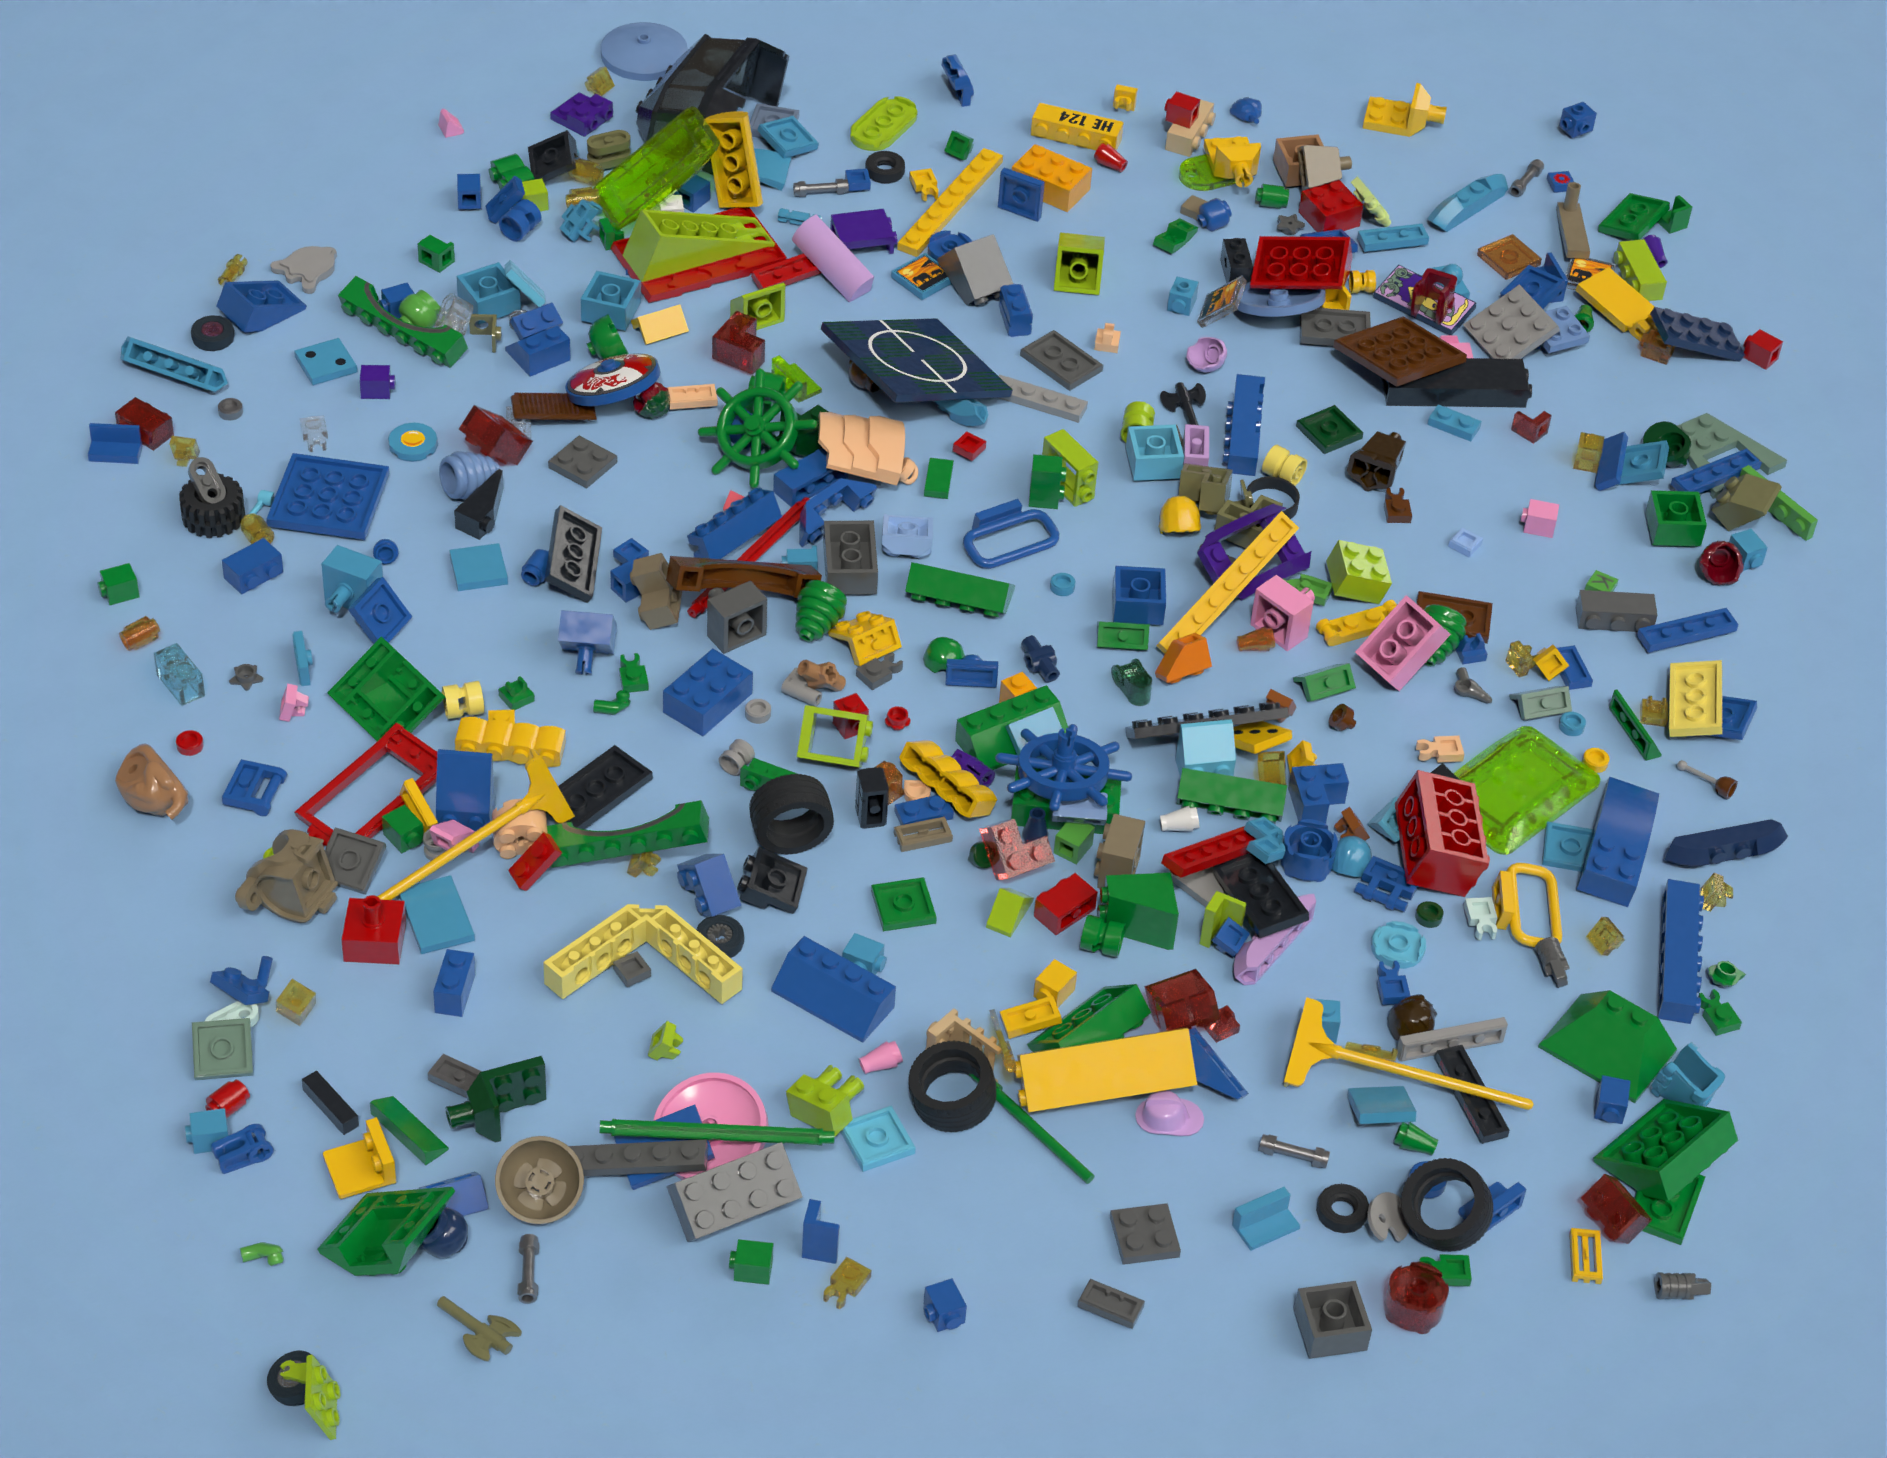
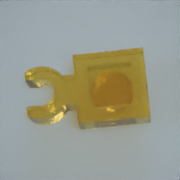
(847, 1279)

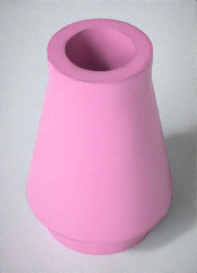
(881, 1058)

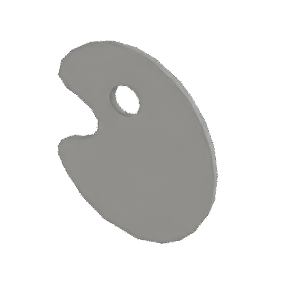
(1389, 1208)

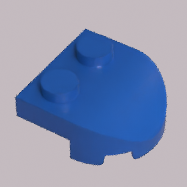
(958, 79)

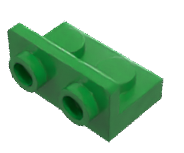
(759, 773)

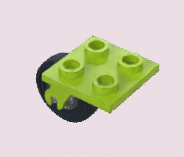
(301, 1379)

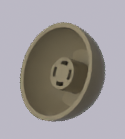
(534, 1164)

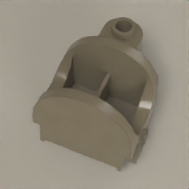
(292, 880)

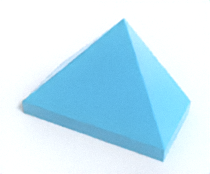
(1386, 821)

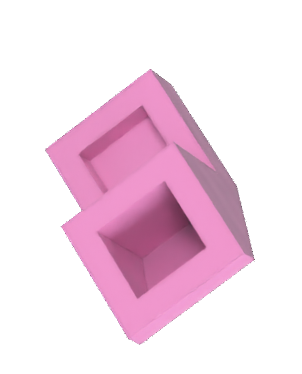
(450, 833)

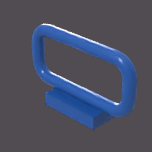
(1003, 517)

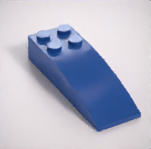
(1619, 842)

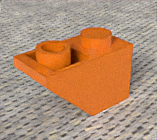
(1184, 657)

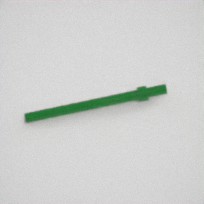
(1040, 1133)

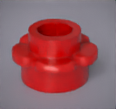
(897, 718)

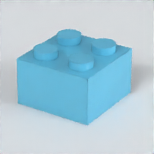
(1154, 452)

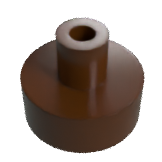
(1342, 718)

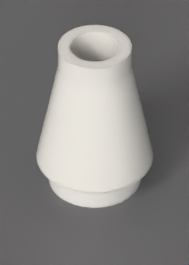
(1180, 820)

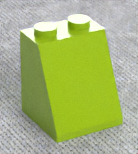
(1079, 263)

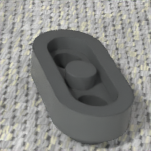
(207, 482)

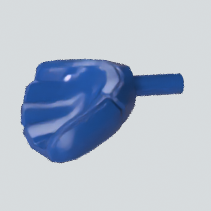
(1247, 109)

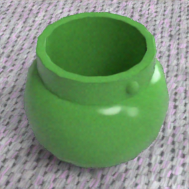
(419, 309)

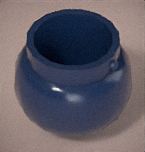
(446, 1235)

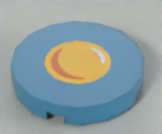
(412, 441)

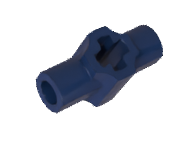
(1040, 658)

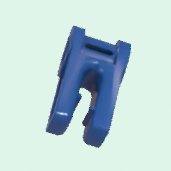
(241, 1148)

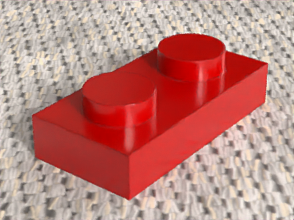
(535, 861)

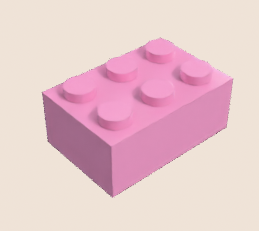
(1402, 643)

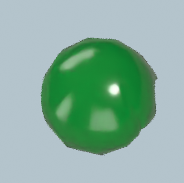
(939, 651)

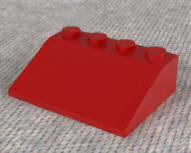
(1301, 262)

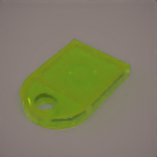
(1203, 176)

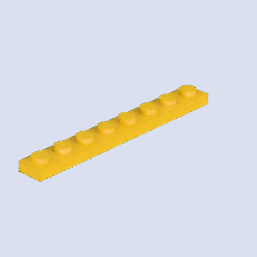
(950, 202)
(1232, 580)

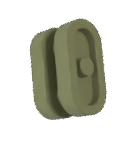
(609, 148)

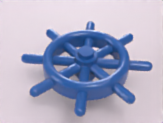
(1063, 766)

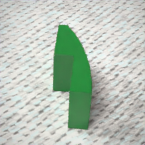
(1176, 236)

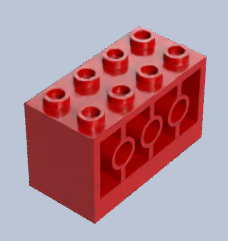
(1441, 833)

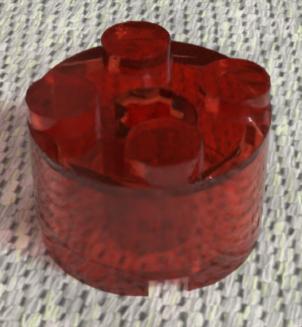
(1416, 1297)

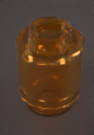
(139, 633)

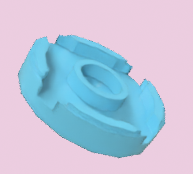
(1398, 943)

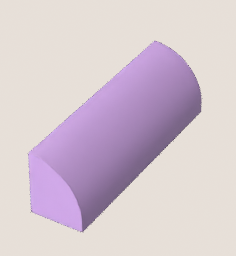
(833, 258)

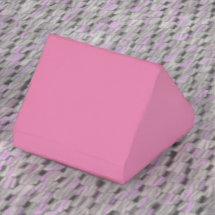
(449, 124)

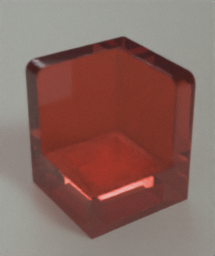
(1531, 428)

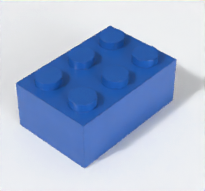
(707, 692)

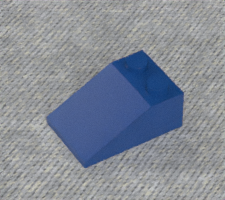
(258, 304)
(465, 788)

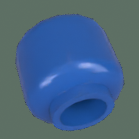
(1214, 214)

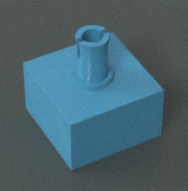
(347, 576)

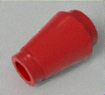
(1109, 157)

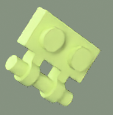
(1371, 203)

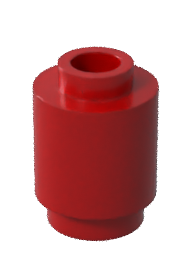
(229, 1096)

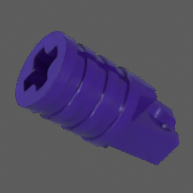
(972, 765)

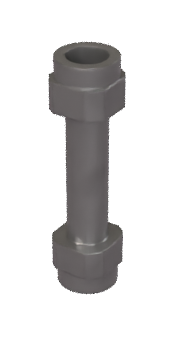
(1534, 170)
(801, 188)
(1270, 1145)
(528, 1288)

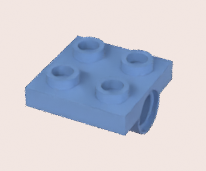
(1570, 332)

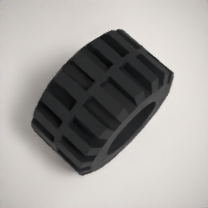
(212, 518)

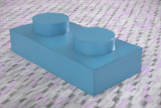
(1454, 422)

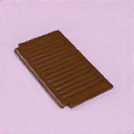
(549, 407)

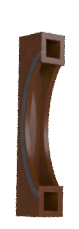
(704, 573)

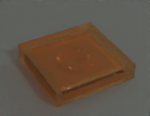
(1508, 256)

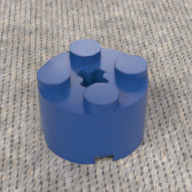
(1309, 850)

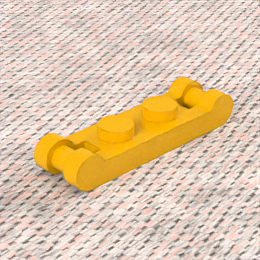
(1354, 625)

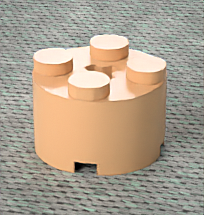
(520, 832)

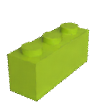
(1640, 269)

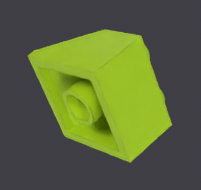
(764, 305)

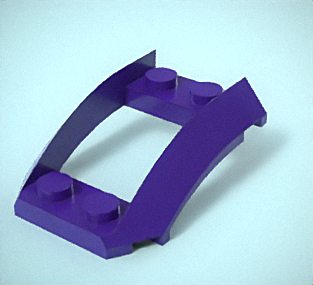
(1217, 562)

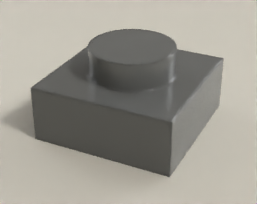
(632, 969)

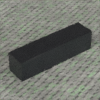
(330, 1102)

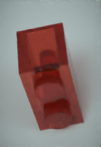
(155, 425)

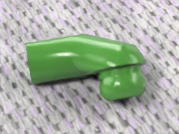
(260, 1250)

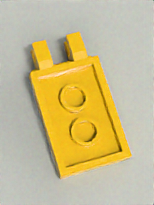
(1618, 302)

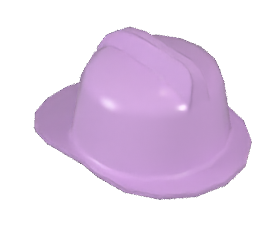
(1169, 1115)

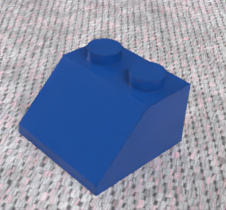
(541, 351)

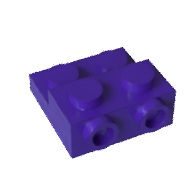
(583, 113)

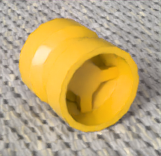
(1362, 281)

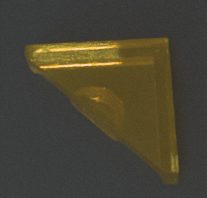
(1373, 1051)

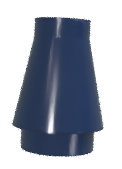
(1035, 825)

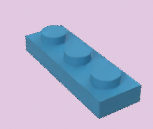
(1393, 237)

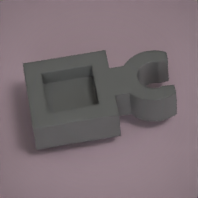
(878, 673)

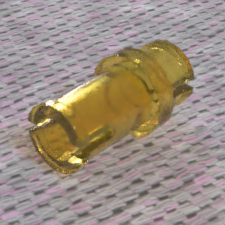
(233, 269)

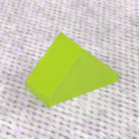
(1008, 911)

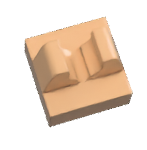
(1107, 339)

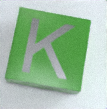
(1601, 582)

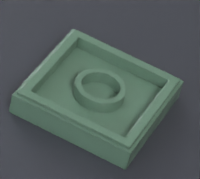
(222, 1049)

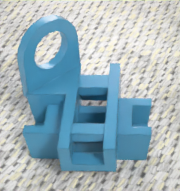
(576, 218)

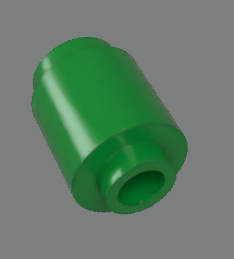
(1272, 196)

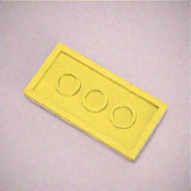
(1695, 698)

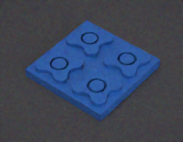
(328, 496)

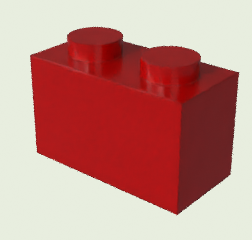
(1065, 903)

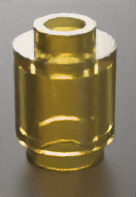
(587, 172)
(578, 194)
(256, 528)

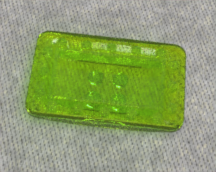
(657, 168)
(1525, 785)

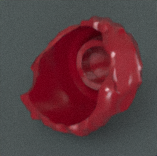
(1721, 563)

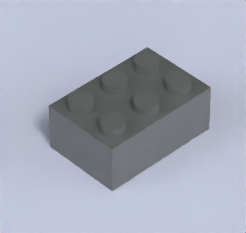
(851, 556)

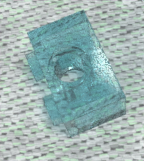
(179, 674)

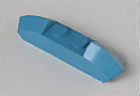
(1468, 201)
(173, 364)
(965, 412)

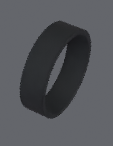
(1278, 484)

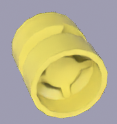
(1283, 465)
(472, 700)

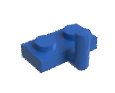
(241, 987)

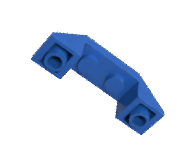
(853, 493)

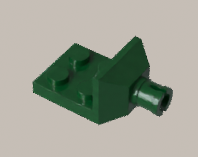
(806, 439)
(498, 1092)

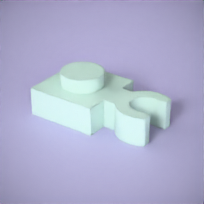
(1481, 913)

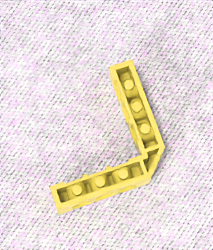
(628, 930)

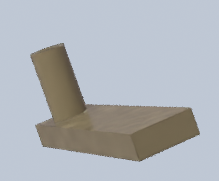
(1572, 224)

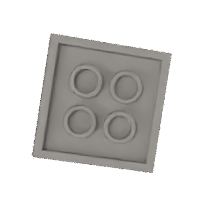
(1511, 326)

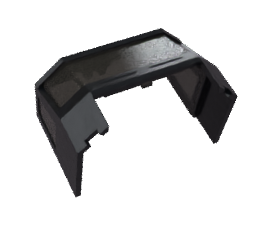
(700, 78)

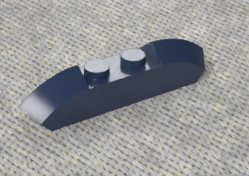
(1726, 844)

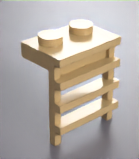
(956, 1029)

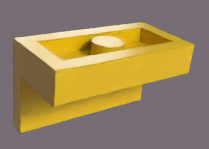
(661, 324)

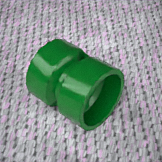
(1102, 936)

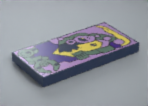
(1397, 293)

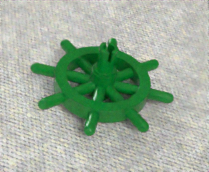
(757, 428)

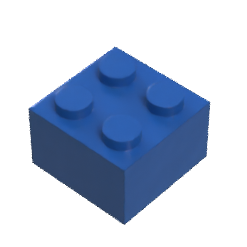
(1139, 595)

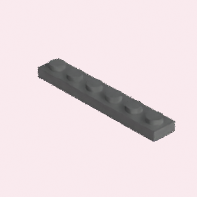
(642, 1157)

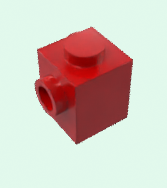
(1182, 109)
(1762, 349)
(851, 703)

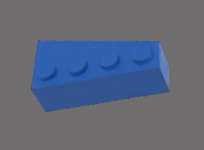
(1244, 425)

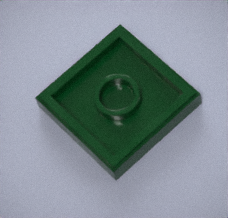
(1329, 429)

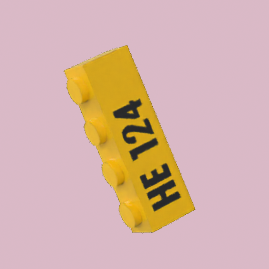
(1075, 127)

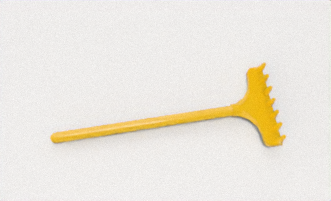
(541, 795)
(1314, 1045)

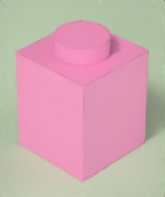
(1540, 518)

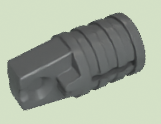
(1553, 960)
(1680, 1286)

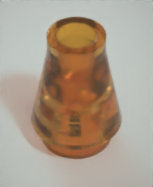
(1257, 640)

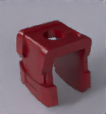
(1426, 288)

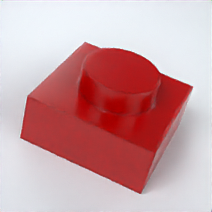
(969, 446)

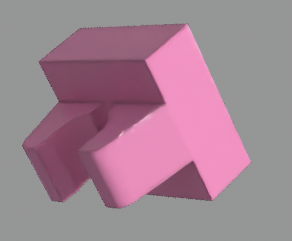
(292, 703)

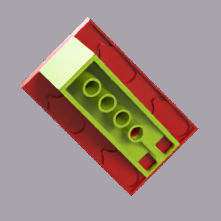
(694, 250)

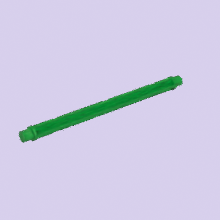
(717, 1132)

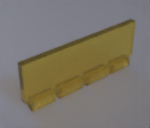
(1006, 1053)

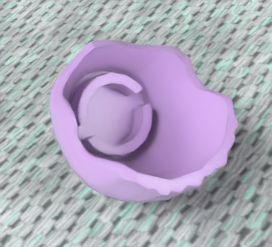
(1207, 354)

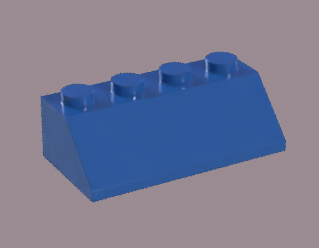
(834, 989)

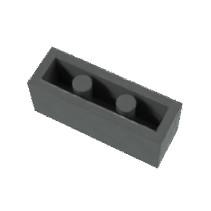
(1615, 610)

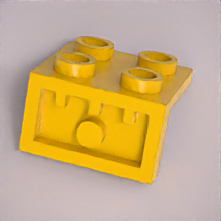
(868, 636)
(361, 1164)

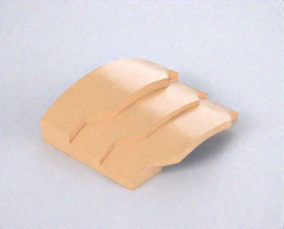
(863, 445)

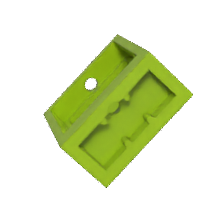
(1078, 487)
(807, 734)

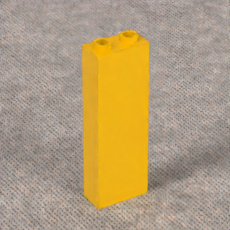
(1105, 1070)

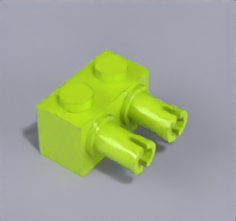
(821, 1104)

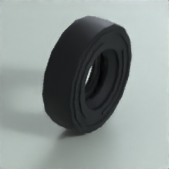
(885, 158)
(1338, 1222)

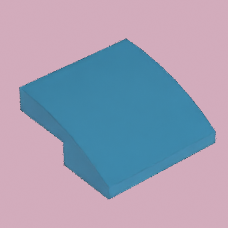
(772, 168)

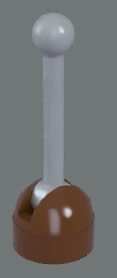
(1724, 785)

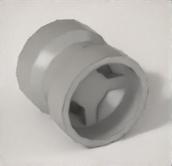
(739, 754)

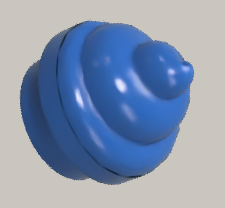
(385, 551)

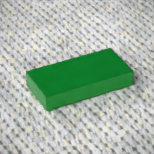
(938, 478)

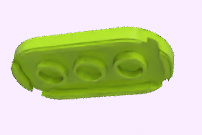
(883, 123)

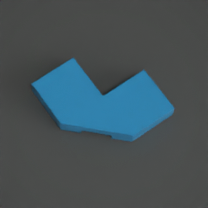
(1268, 842)

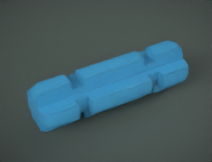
(794, 217)

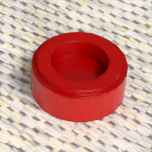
(189, 743)

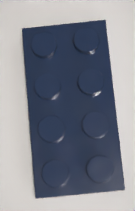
(1697, 334)

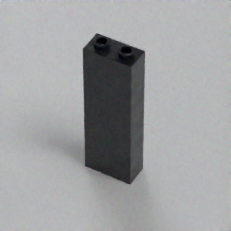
(1469, 384)

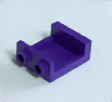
(864, 229)

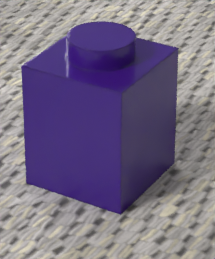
(376, 381)

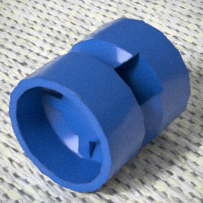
(520, 220)

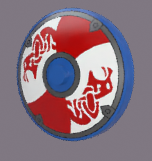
(613, 379)

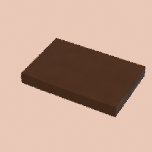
(1475, 612)

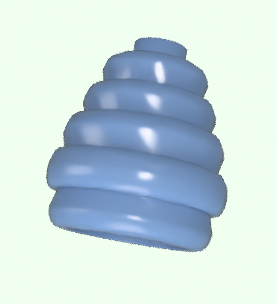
(464, 473)

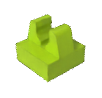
(664, 1042)

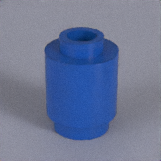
(535, 567)

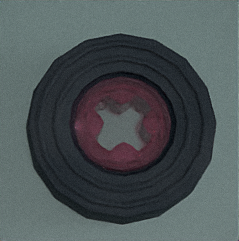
(212, 333)

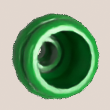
(818, 609)
(1451, 621)

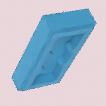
(303, 658)

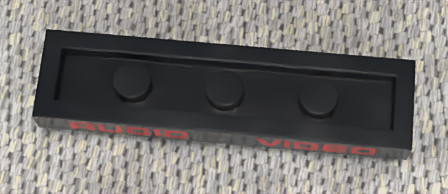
(1480, 1111)

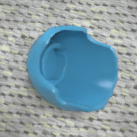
(1352, 856)

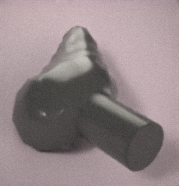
(1468, 687)

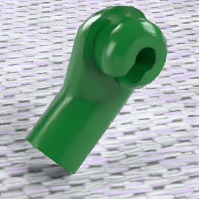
(615, 706)

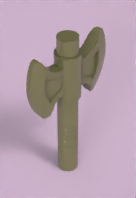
(485, 1336)

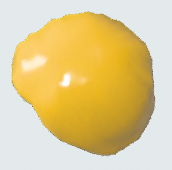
(1179, 515)

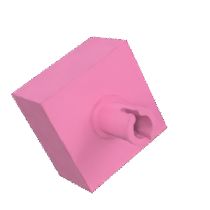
(1283, 609)

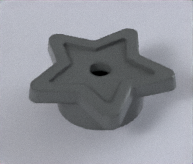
(1290, 224)
(246, 670)

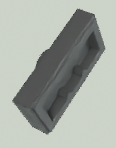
(1111, 1303)

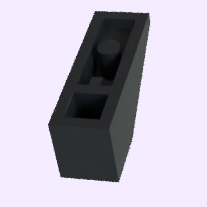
(479, 511)

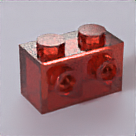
(1615, 1209)

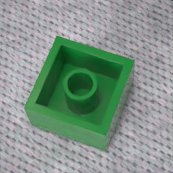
(1676, 518)

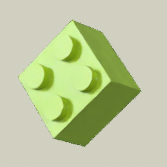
(1358, 572)

